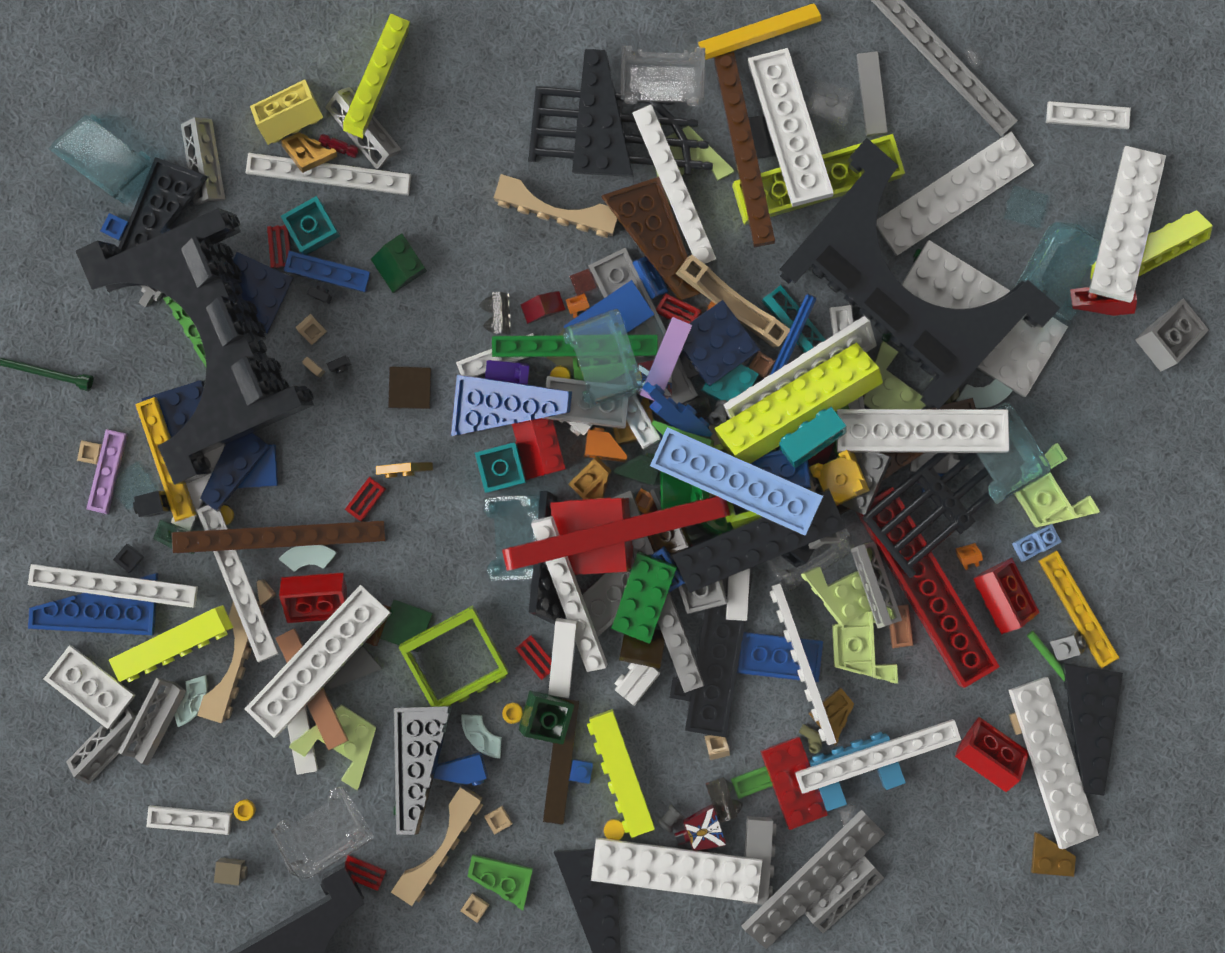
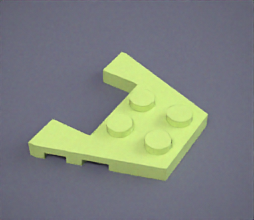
(720, 167)
(892, 392)
(1045, 500)
(842, 598)
(855, 648)
(360, 737)

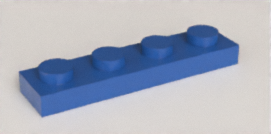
(327, 271)

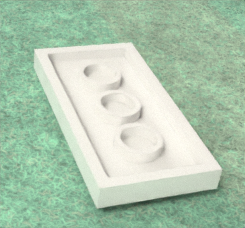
(89, 687)

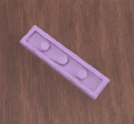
(667, 354)
(107, 471)

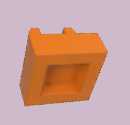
(577, 304)
(968, 555)

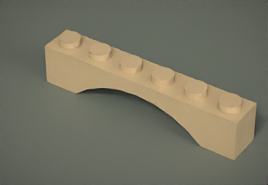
(515, 194)
(749, 315)
(217, 702)
(413, 880)

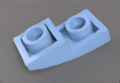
(1036, 542)

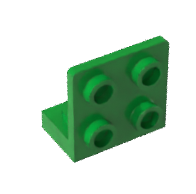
(678, 492)

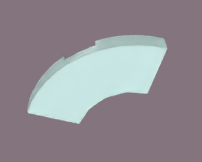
(987, 395)
(304, 555)
(192, 700)
(480, 737)

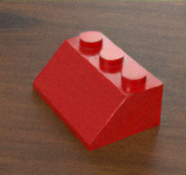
(538, 447)
(312, 596)
(1006, 596)
(993, 755)

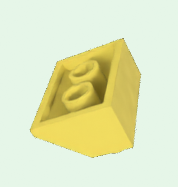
(286, 112)

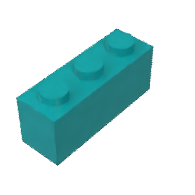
(812, 437)

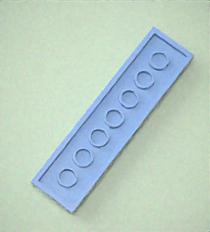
(736, 481)

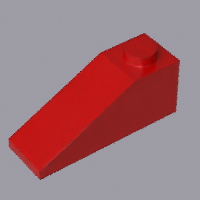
(1091, 302)

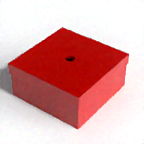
(587, 513)

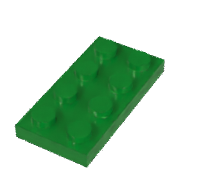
(644, 597)

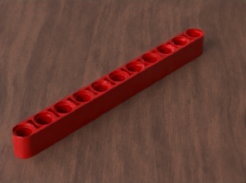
(615, 532)

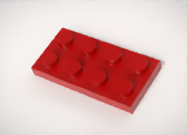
(781, 764)

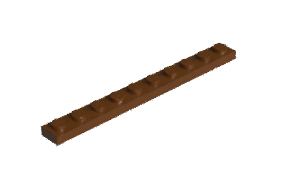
(744, 150)
(278, 536)

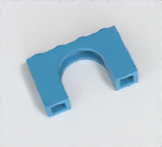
(890, 775)

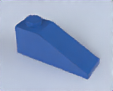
(463, 770)

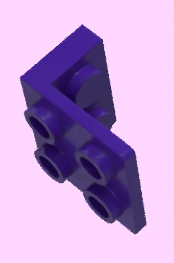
(507, 371)

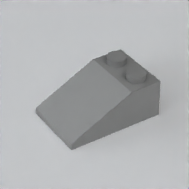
(1172, 335)
(703, 598)

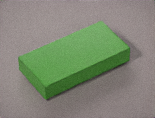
(751, 782)

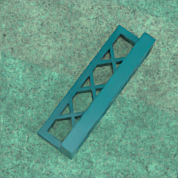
(781, 315)

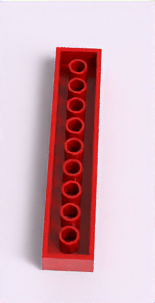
(935, 601)

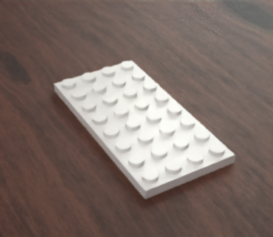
(954, 284)

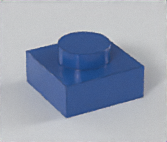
(114, 226)
(581, 771)

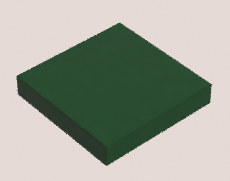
(405, 623)

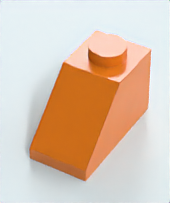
(603, 445)

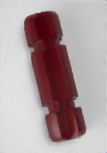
(338, 145)

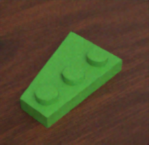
(503, 878)

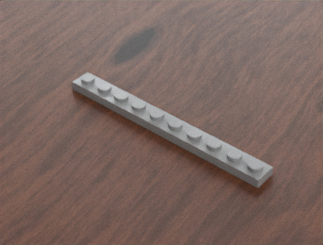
(947, 64)
(670, 621)

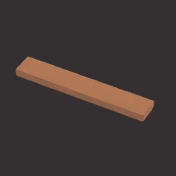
(320, 705)

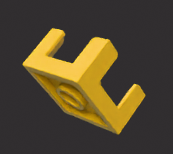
(841, 477)

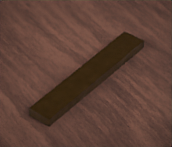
(560, 772)

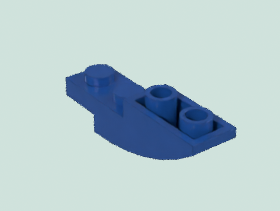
(676, 413)

